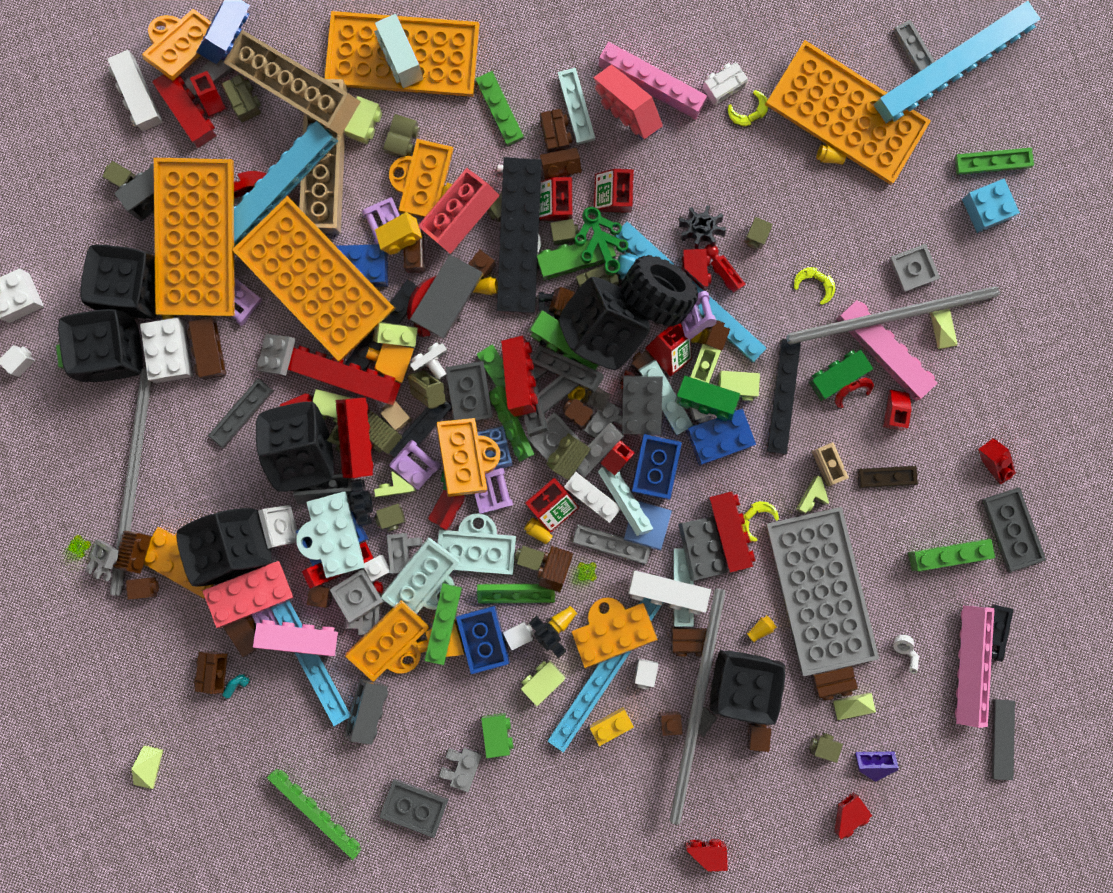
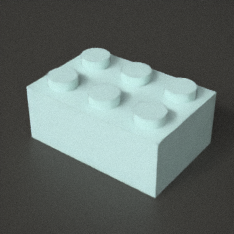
(398, 51)

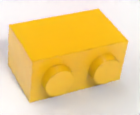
(398, 233)
(611, 726)

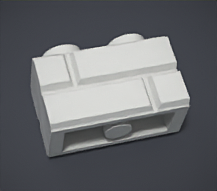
(725, 83)

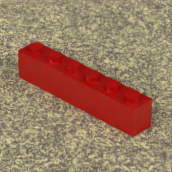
(344, 376)

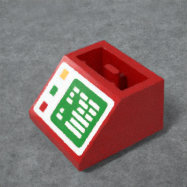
(614, 191)
(556, 199)
(671, 349)
(552, 505)

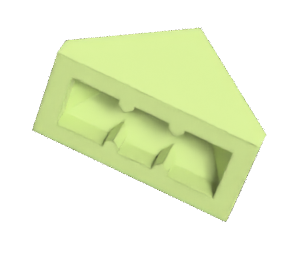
(943, 328)
(854, 706)
(146, 767)

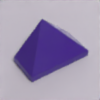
(876, 764)

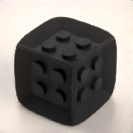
(119, 280)
(602, 324)
(100, 345)
(294, 446)
(222, 546)
(747, 687)

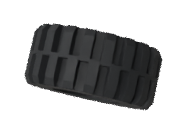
(659, 290)

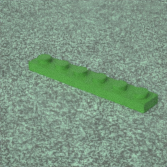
(318, 817)

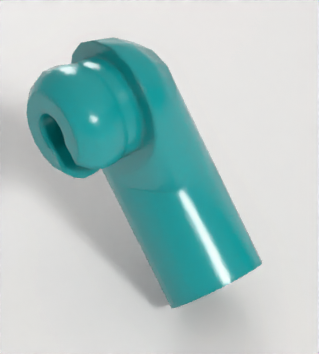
(232, 684)

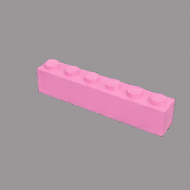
(654, 80)
(890, 354)
(974, 666)

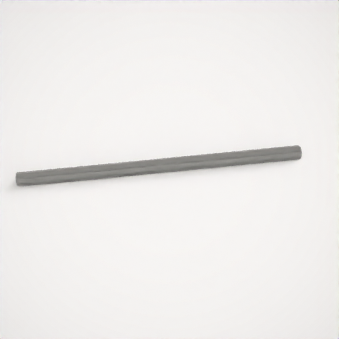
(892, 315)
(132, 473)
(697, 706)

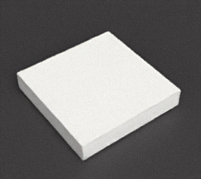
(278, 526)

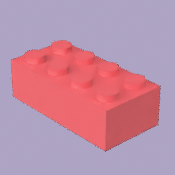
(627, 101)
(458, 210)
(248, 594)

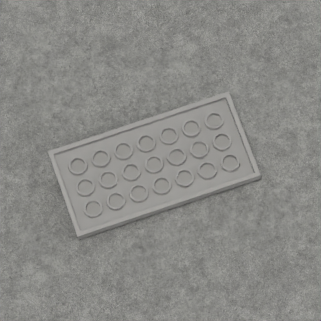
(822, 591)

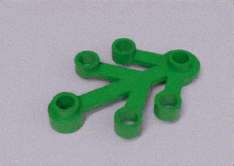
(600, 238)

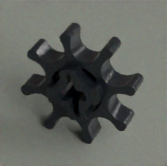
(702, 227)
(361, 502)
(547, 636)

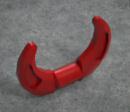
(861, 383)

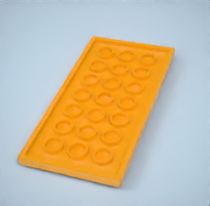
(441, 46)
(841, 112)
(194, 236)
(313, 278)

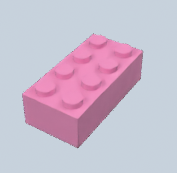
(295, 639)

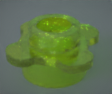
(73, 546)
(583, 575)

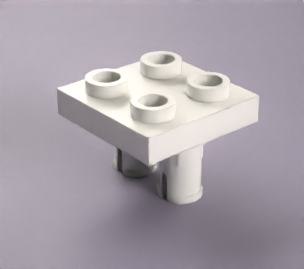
(431, 360)

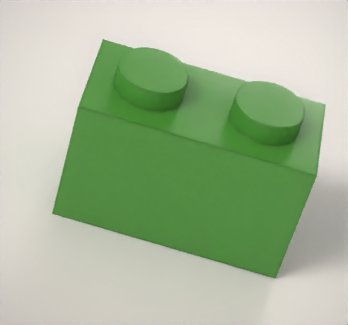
(496, 735)

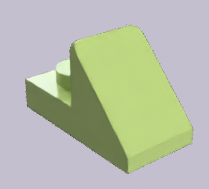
(399, 486)
(815, 491)

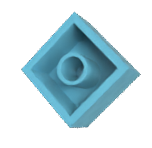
(990, 205)

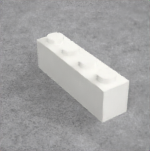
(135, 91)
(669, 591)

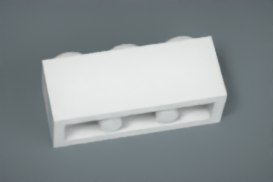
(592, 497)

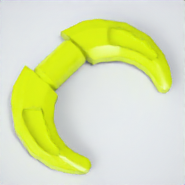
(744, 120)
(828, 284)
(760, 507)

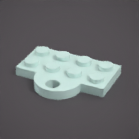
(332, 535)
(480, 548)
(422, 578)

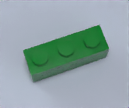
(840, 374)
(708, 398)

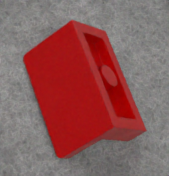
(446, 509)

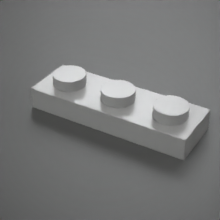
(600, 448)

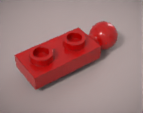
(724, 269)

